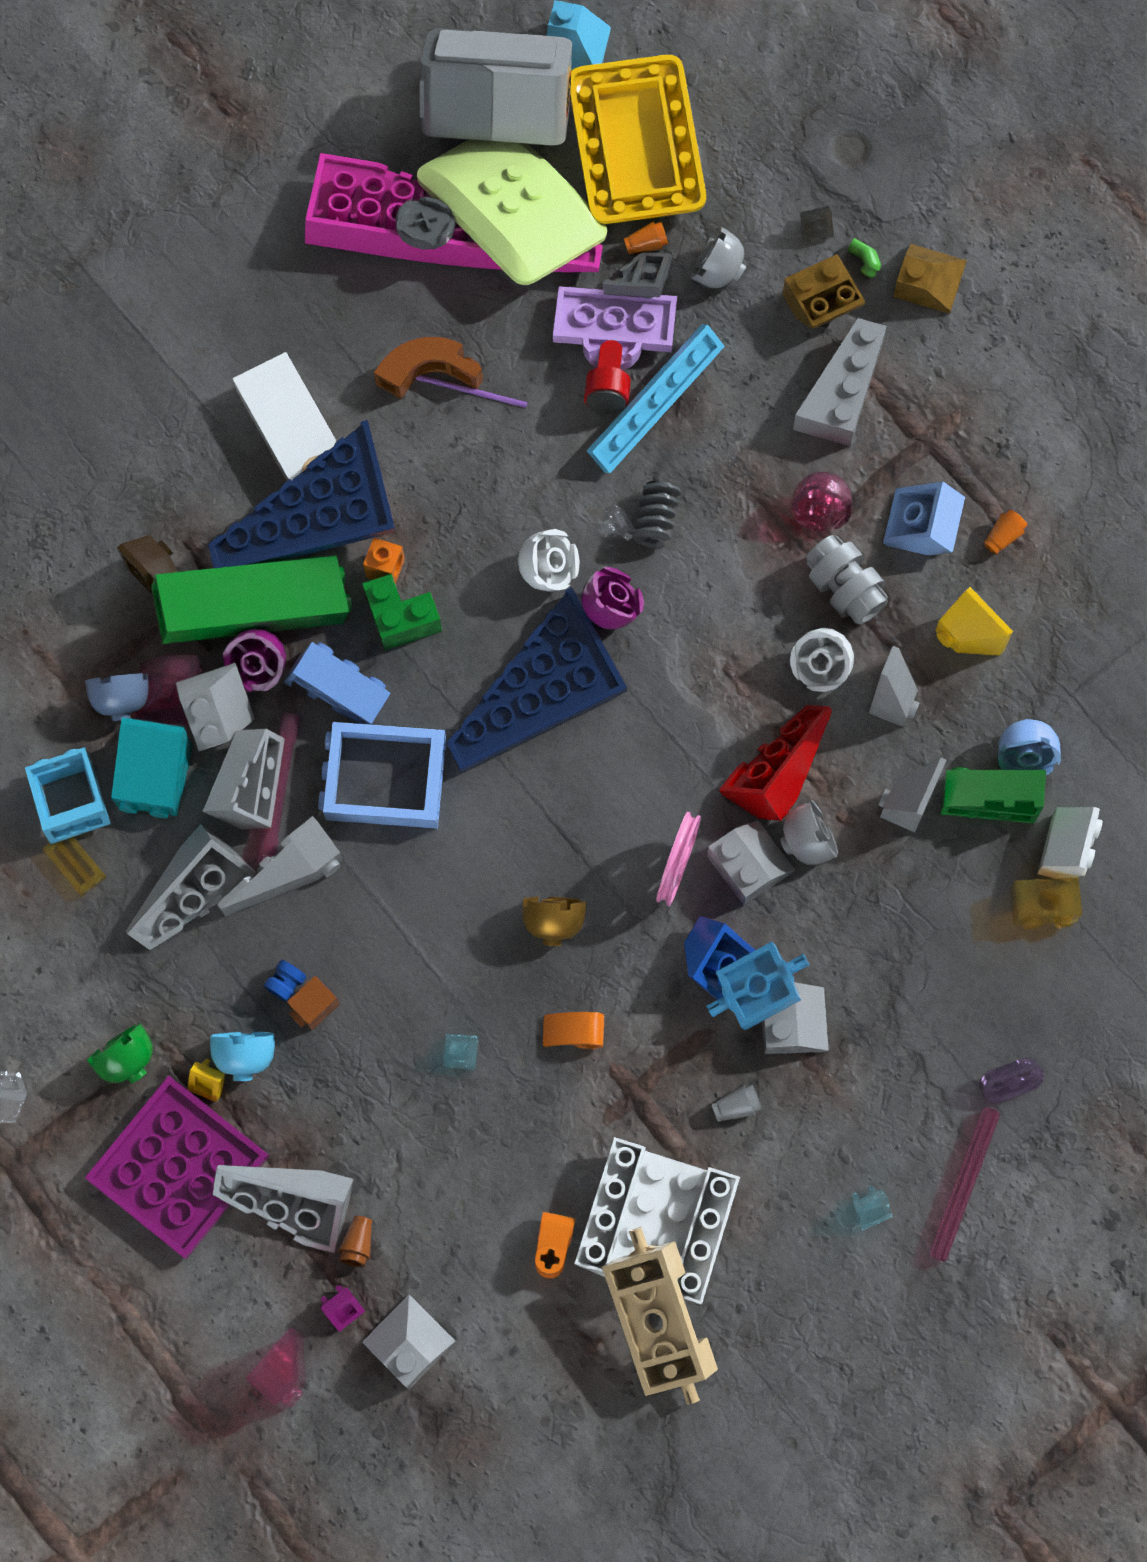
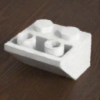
(1069, 842)

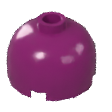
(611, 599)
(257, 657)

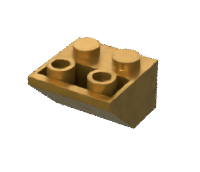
(822, 292)

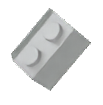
(215, 705)
(749, 861)
(800, 1026)

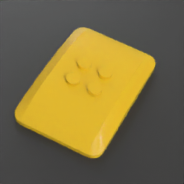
(637, 139)

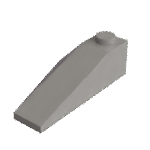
(895, 691)
(303, 860)
(191, 884)
(297, 1200)

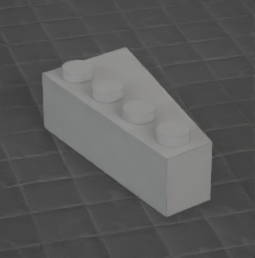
(840, 392)

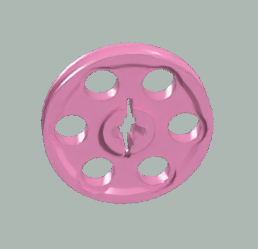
(678, 858)

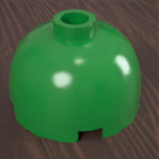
(123, 1056)

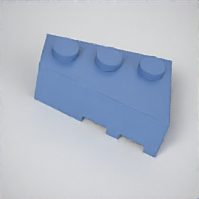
(338, 684)

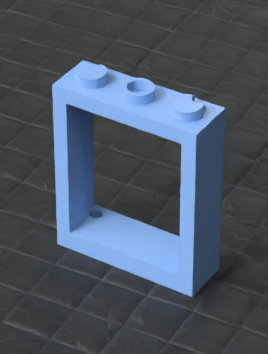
(381, 815)

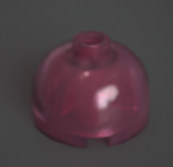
(822, 501)

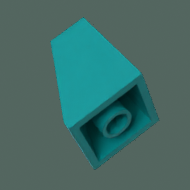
(150, 767)

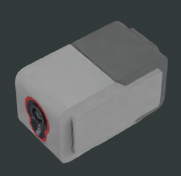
(495, 86)

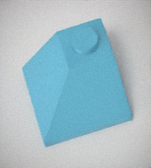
(583, 28)

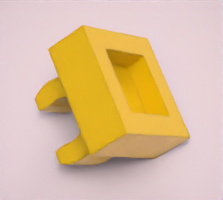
(206, 1081)

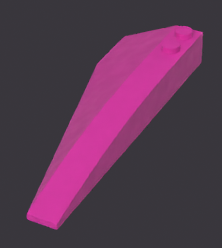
(357, 208)

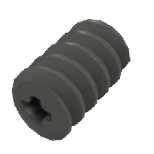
(655, 514)

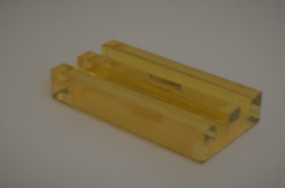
(90, 882)

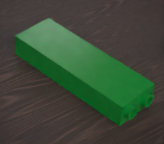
(250, 597)

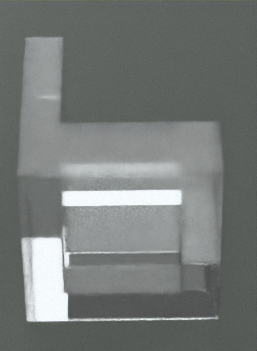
(11, 1096)

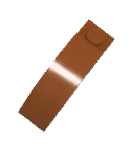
(422, 357)

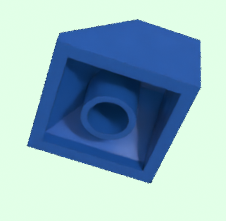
(710, 948)

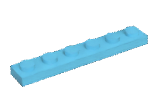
(655, 398)

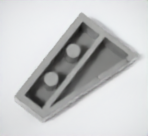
(248, 780)

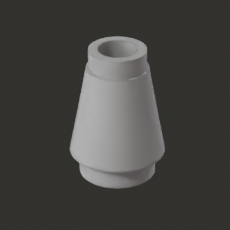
(737, 1104)

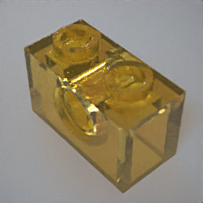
(1063, 894)

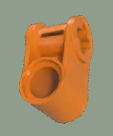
(554, 1239)

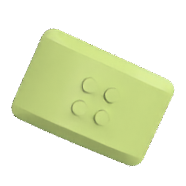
(513, 206)

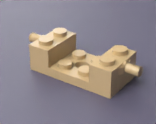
(646, 1285)

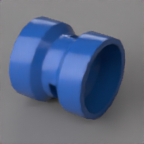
(284, 980)

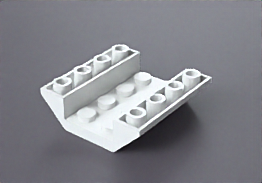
(669, 1204)

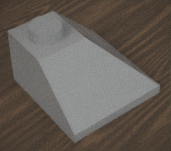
(911, 795)
(408, 1342)

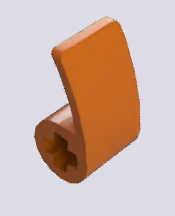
(574, 1028)

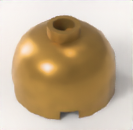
(553, 918)

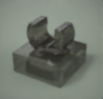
(816, 224)

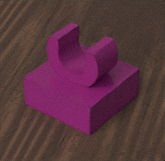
(341, 1308)

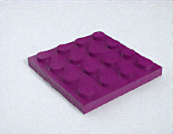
(168, 1165)

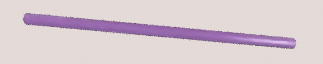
(472, 391)

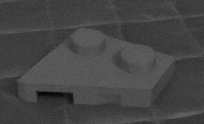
(641, 277)

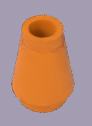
(647, 239)
(1005, 531)

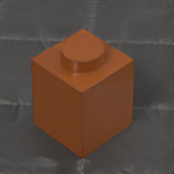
(312, 1004)

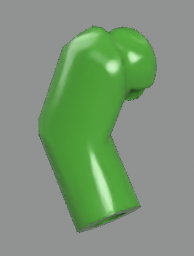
(868, 255)

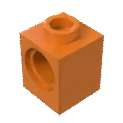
(383, 559)

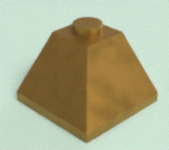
(929, 278)

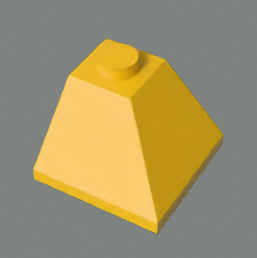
(973, 627)

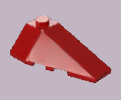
(777, 774)

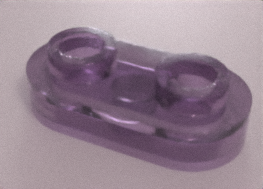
(1010, 1081)

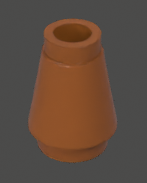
(357, 1242)

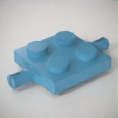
(758, 986)

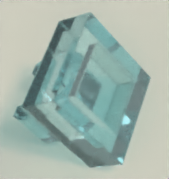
(461, 1051)
(871, 1208)

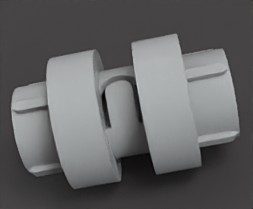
(855, 590)

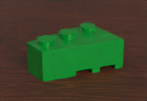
(993, 794)

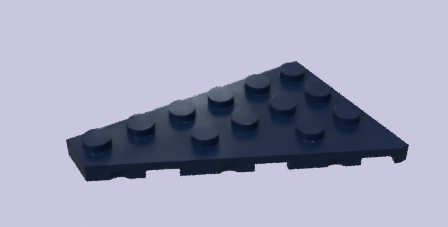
(324, 507)
(548, 682)

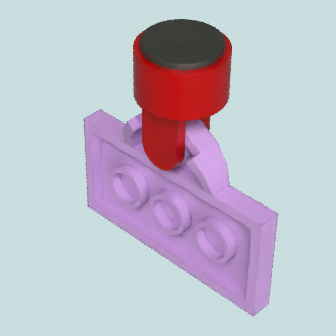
(612, 338)

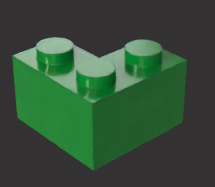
(399, 620)

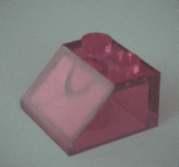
(281, 1371)

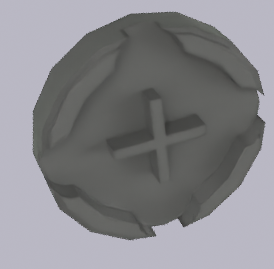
(425, 223)

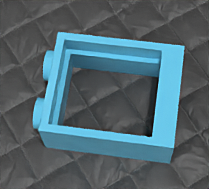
(78, 819)

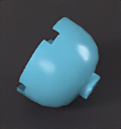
(242, 1053)

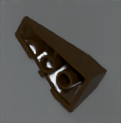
(145, 559)

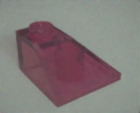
(163, 700)

